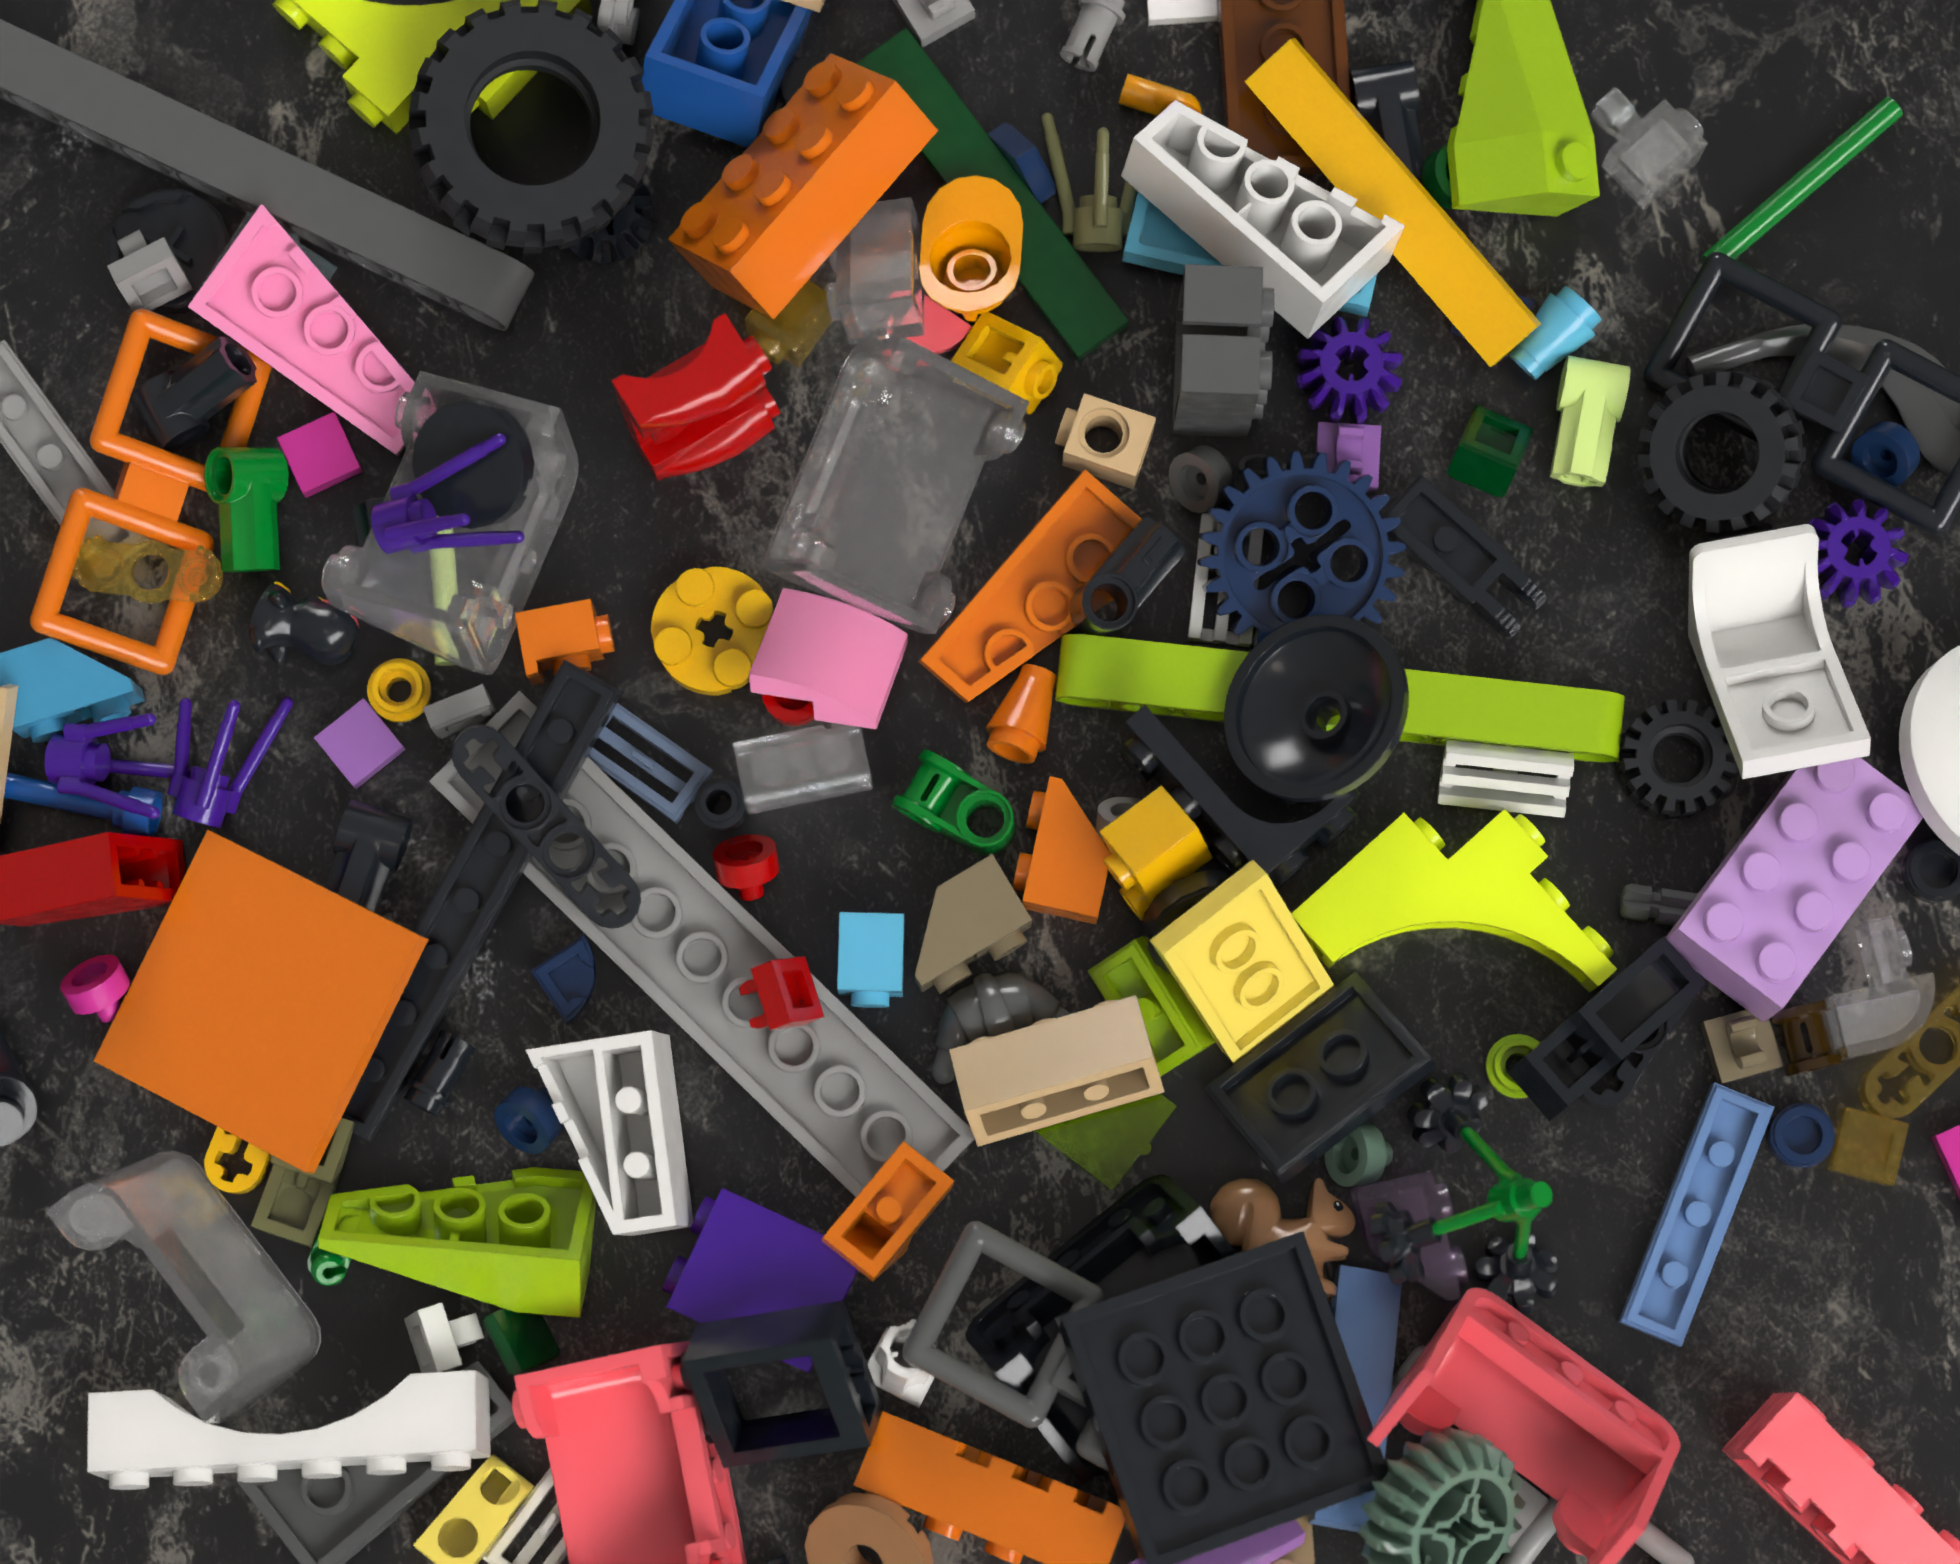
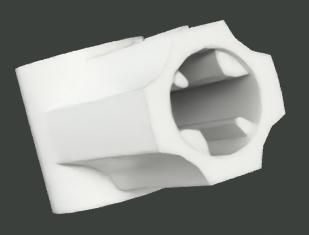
(893, 1372)

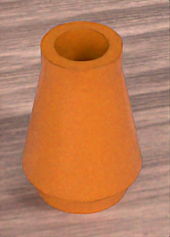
(1023, 717)

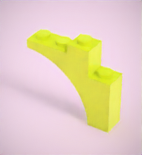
(390, 46)
(1485, 887)

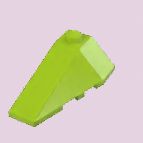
(1522, 118)
(496, 1242)

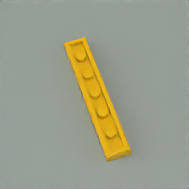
(1368, 170)

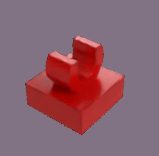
(785, 994)

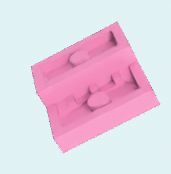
(829, 657)

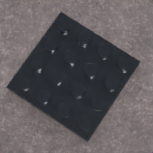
(1223, 1401)

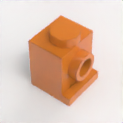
(560, 634)

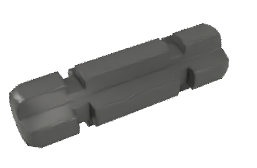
(1665, 907)

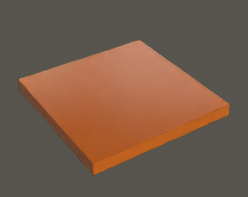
(260, 1001)

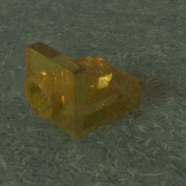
(795, 327)

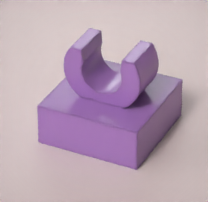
(1352, 443)

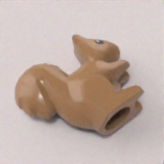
(1251, 1216)

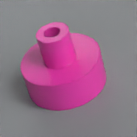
(96, 987)

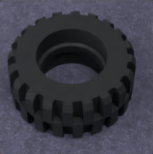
(548, 43)

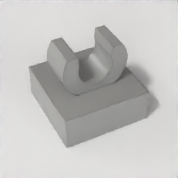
(934, 18)
(148, 273)

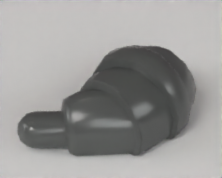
(989, 1008)

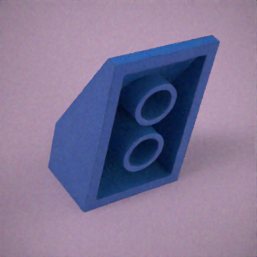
(723, 64)

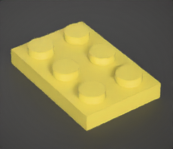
(1243, 962)

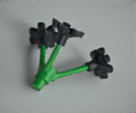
(1512, 1268)

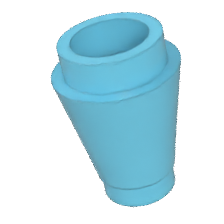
(1565, 326)

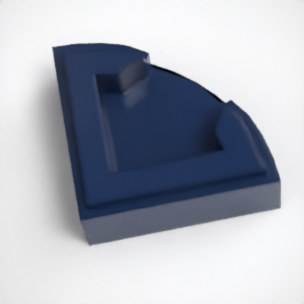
(1024, 160)
(569, 978)

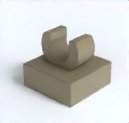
(1740, 1046)

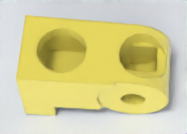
(475, 1515)

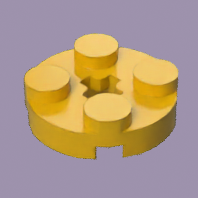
(699, 597)

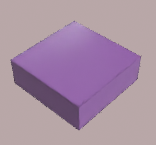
(359, 743)

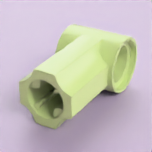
(1590, 404)

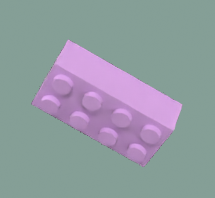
(1794, 881)

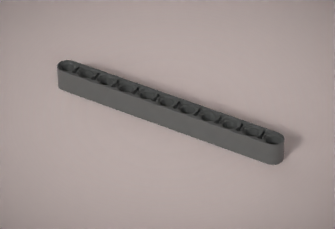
(254, 173)

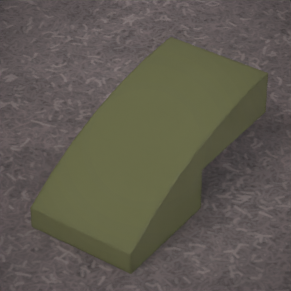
(297, 1200)

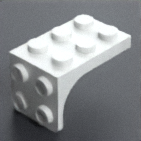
(1770, 653)

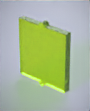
(1112, 1138)

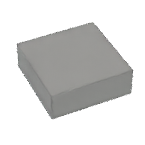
(460, 711)

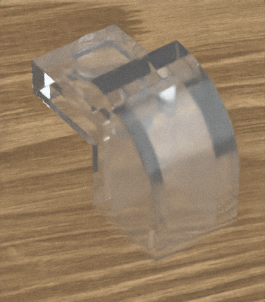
(1892, 1005)

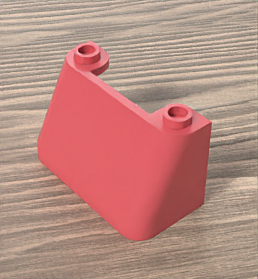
(631, 1461)

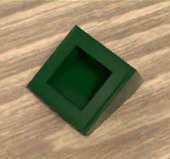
(1489, 451)
(521, 1340)

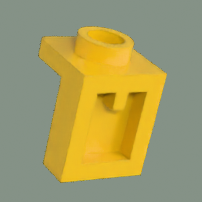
(1010, 358)

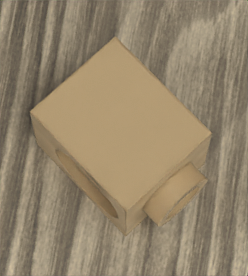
(1116, 466)

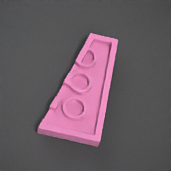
(298, 323)

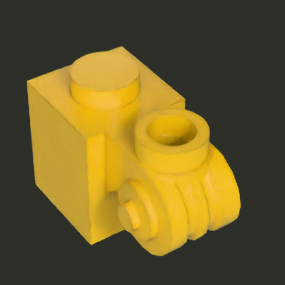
(1152, 849)

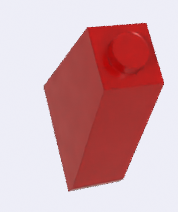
(89, 878)

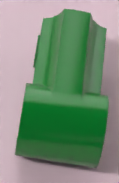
(247, 488)

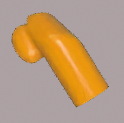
(1153, 96)

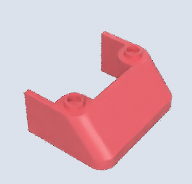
(1550, 1415)

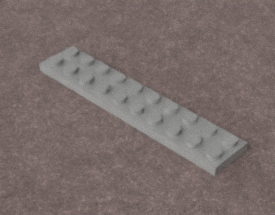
(691, 954)

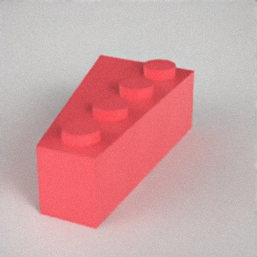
(1833, 1488)

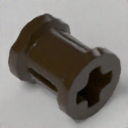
(1813, 1017)

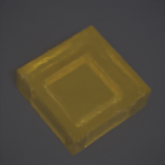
(1868, 1146)

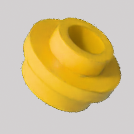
(385, 676)

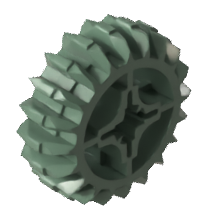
(1444, 1503)

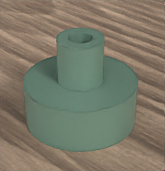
(1359, 1157)

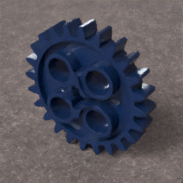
(1271, 506)

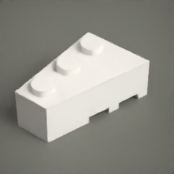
(625, 1126)

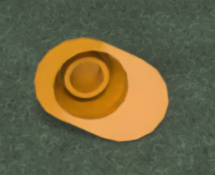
(971, 245)

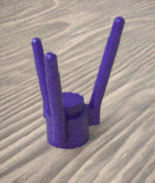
(413, 522)
(79, 760)
(205, 793)

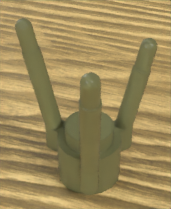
(1098, 221)

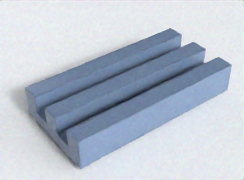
(685, 791)

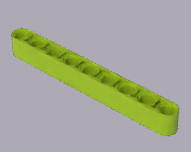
(1441, 706)

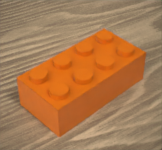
(802, 184)

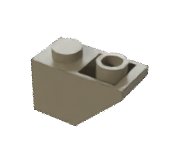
(968, 919)

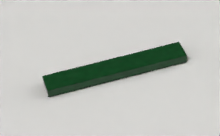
(1050, 267)

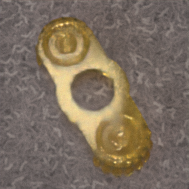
(111, 565)

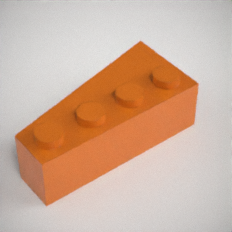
(987, 1497)

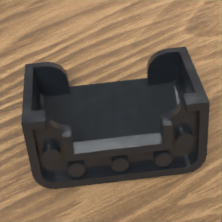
(1131, 1244)

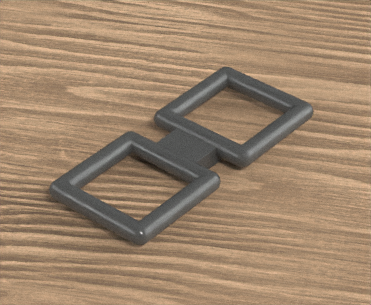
(1056, 1371)

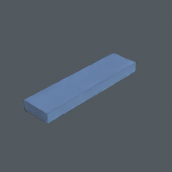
(1696, 1214)
(1368, 1324)

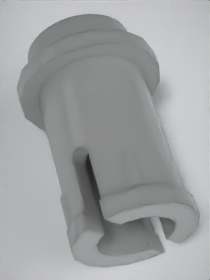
(1092, 31)

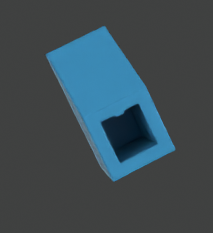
(63, 688)

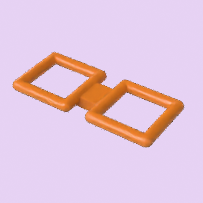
(144, 500)

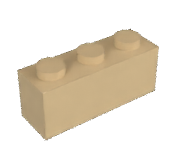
(1056, 1070)

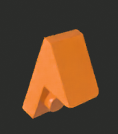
(888, 1212)

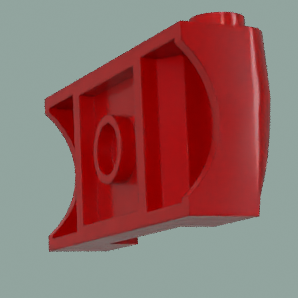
(700, 405)

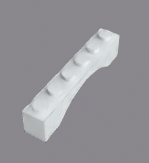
(420, 1420)

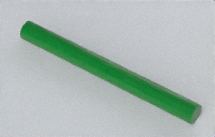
(1808, 179)

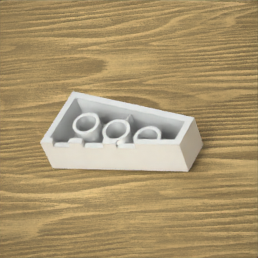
(1260, 214)

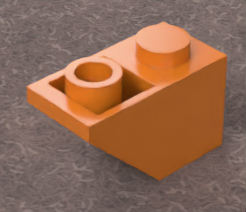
(1067, 863)

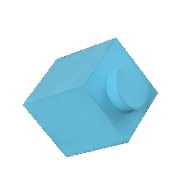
(871, 958)

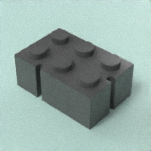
(1221, 350)

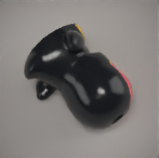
(304, 624)

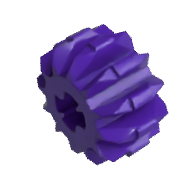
(1373, 378)
(1875, 558)

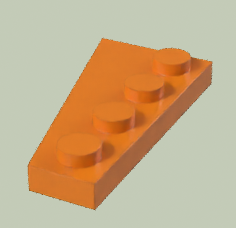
(1031, 592)

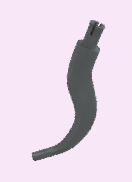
(1926, 414)

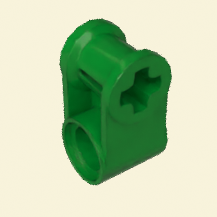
(953, 804)

